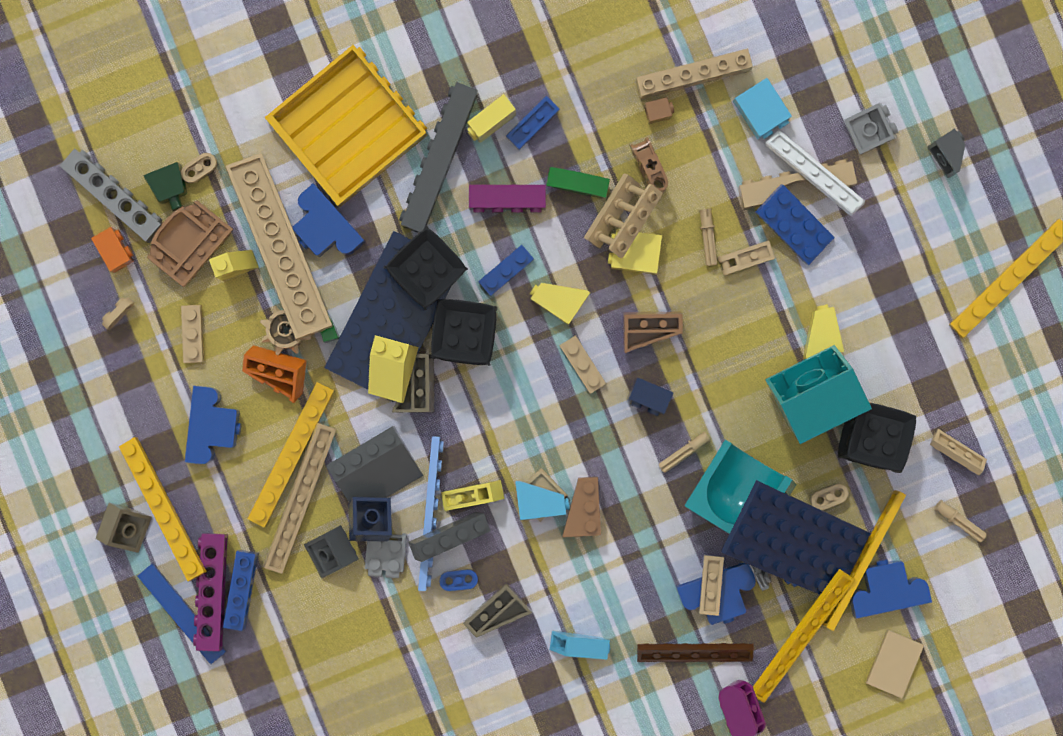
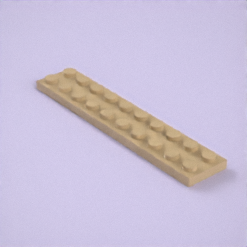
(278, 246)

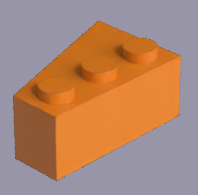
(279, 371)

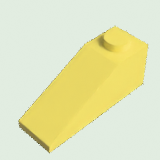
(472, 495)

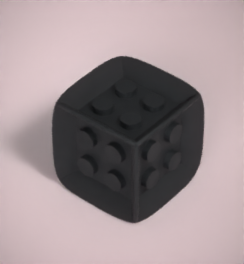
(426, 267)
(463, 332)
(878, 438)

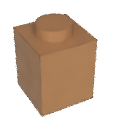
(658, 110)

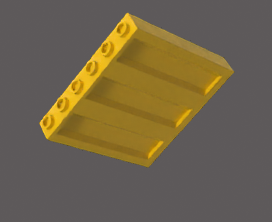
(347, 125)

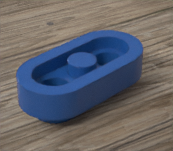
(458, 580)

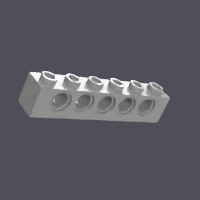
(73, 166)

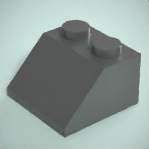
(949, 152)
(331, 551)

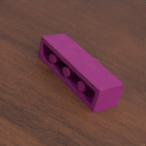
(507, 198)

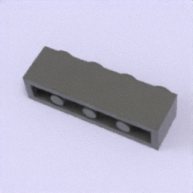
(449, 536)

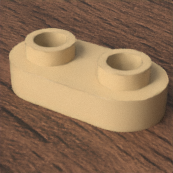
(199, 167)
(112, 318)
(828, 496)

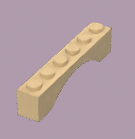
(756, 193)

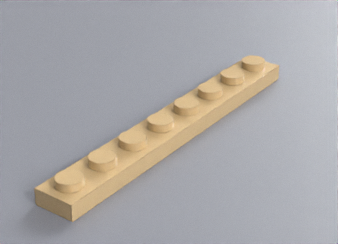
(299, 498)

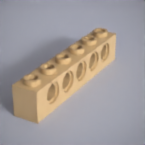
(694, 74)

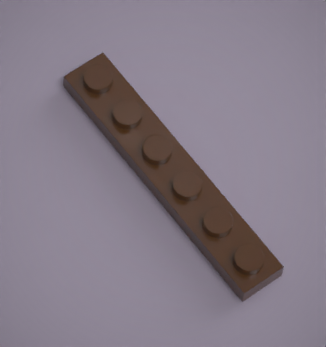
(695, 652)

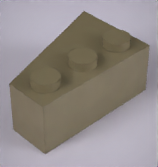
(420, 388)
(497, 611)

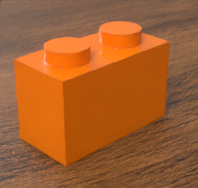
(112, 249)

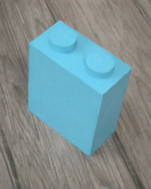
(762, 109)

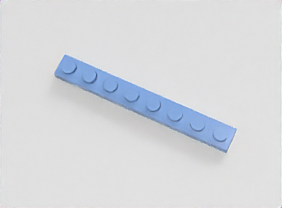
(431, 505)

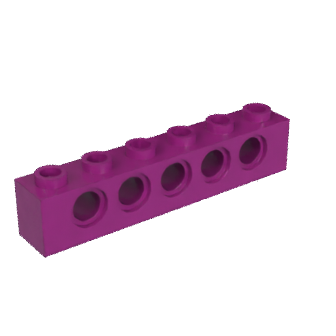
(217, 601)

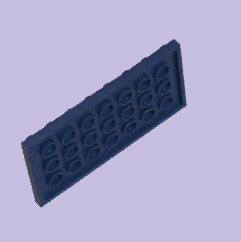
(380, 311)
(793, 539)

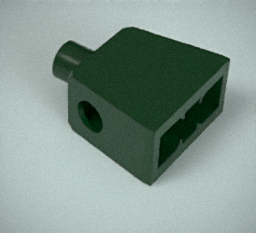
(168, 185)

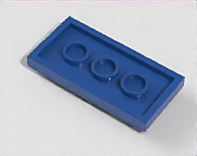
(794, 224)

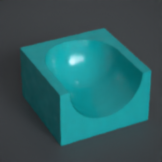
(818, 394)
(728, 484)

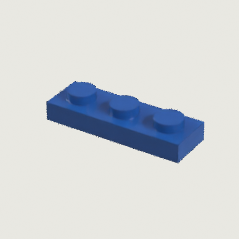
(532, 122)
(506, 270)

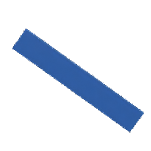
(175, 606)

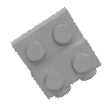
(871, 128)

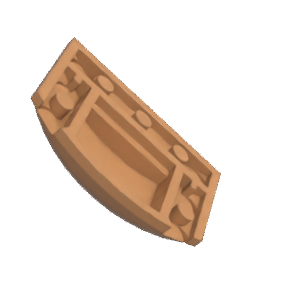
(187, 241)

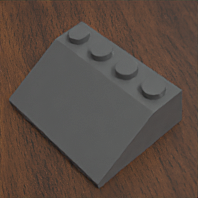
(375, 467)

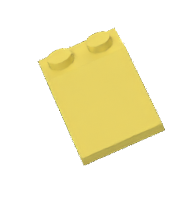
(390, 368)

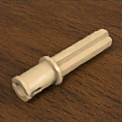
(708, 236)
(684, 452)
(959, 520)

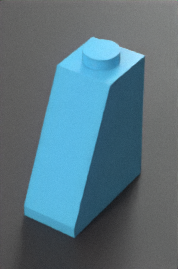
(539, 502)
(579, 645)

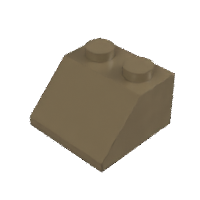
(123, 527)

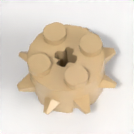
(273, 330)

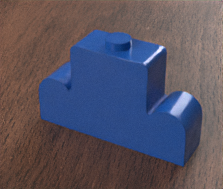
(324, 225)
(209, 426)
(888, 590)
(731, 602)

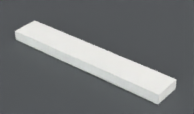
(815, 173)

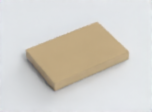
(894, 663)

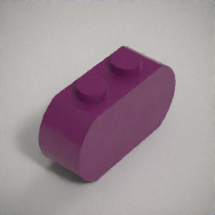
(741, 709)

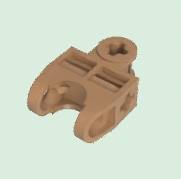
(648, 157)

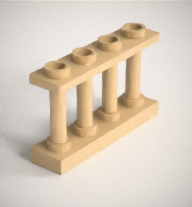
(612, 211)

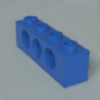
(240, 590)

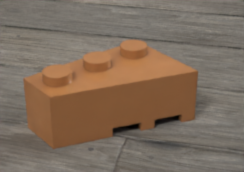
(649, 327)
(584, 510)

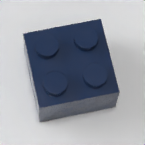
(649, 396)
(370, 519)

